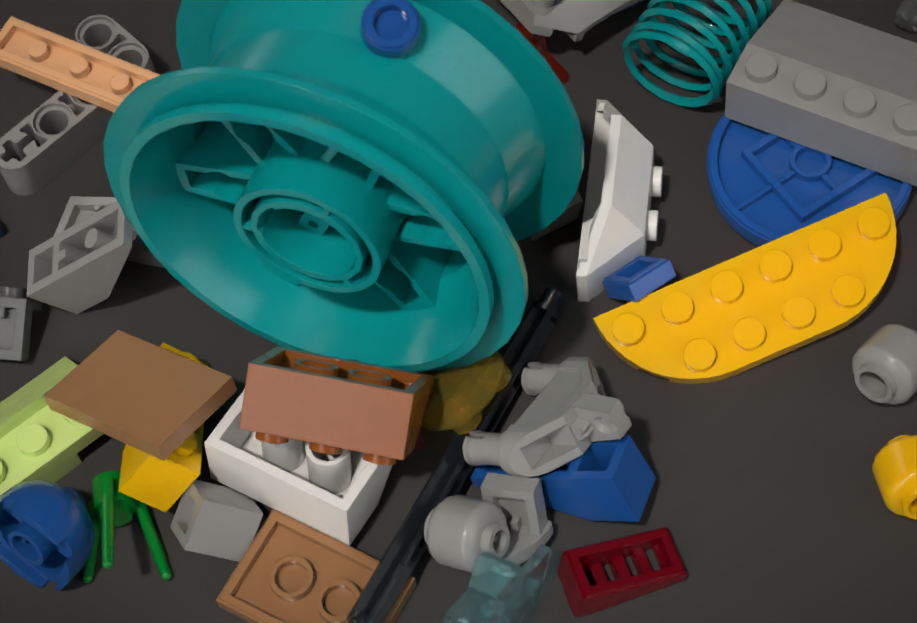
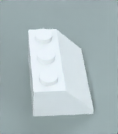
(313, 487)

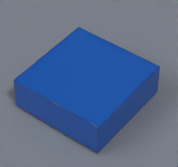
(638, 278)

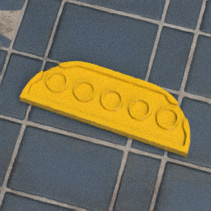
(759, 300)

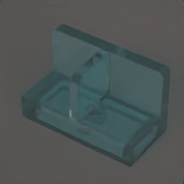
(501, 589)

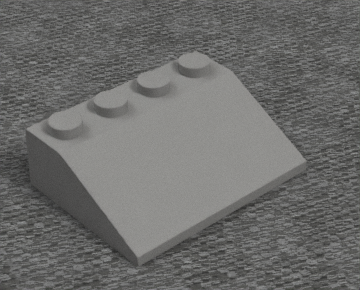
(830, 88)

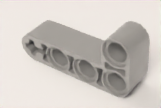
(65, 125)

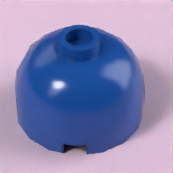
(45, 532)

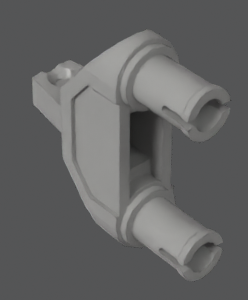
(557, 425)

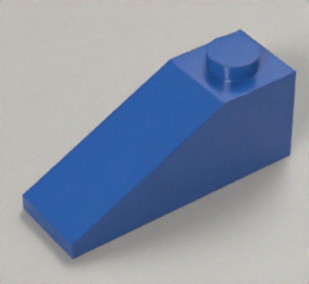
(600, 485)

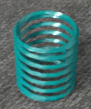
(696, 47)

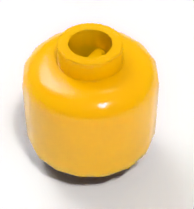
(897, 475)

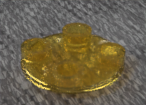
(463, 393)

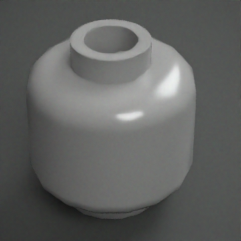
(887, 365)
(464, 529)

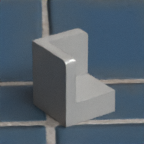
(216, 521)

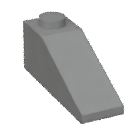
(81, 262)

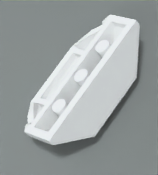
(616, 200)

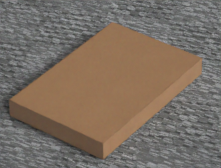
(141, 394)
(300, 577)

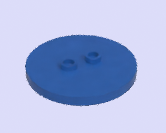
(779, 186)

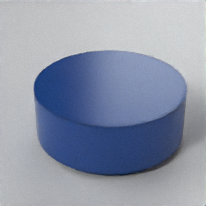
(390, 27)

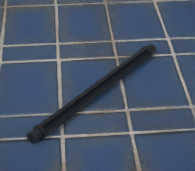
(452, 468)

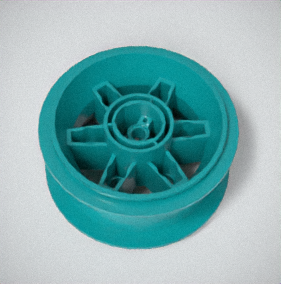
(344, 188)

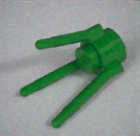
(114, 510)

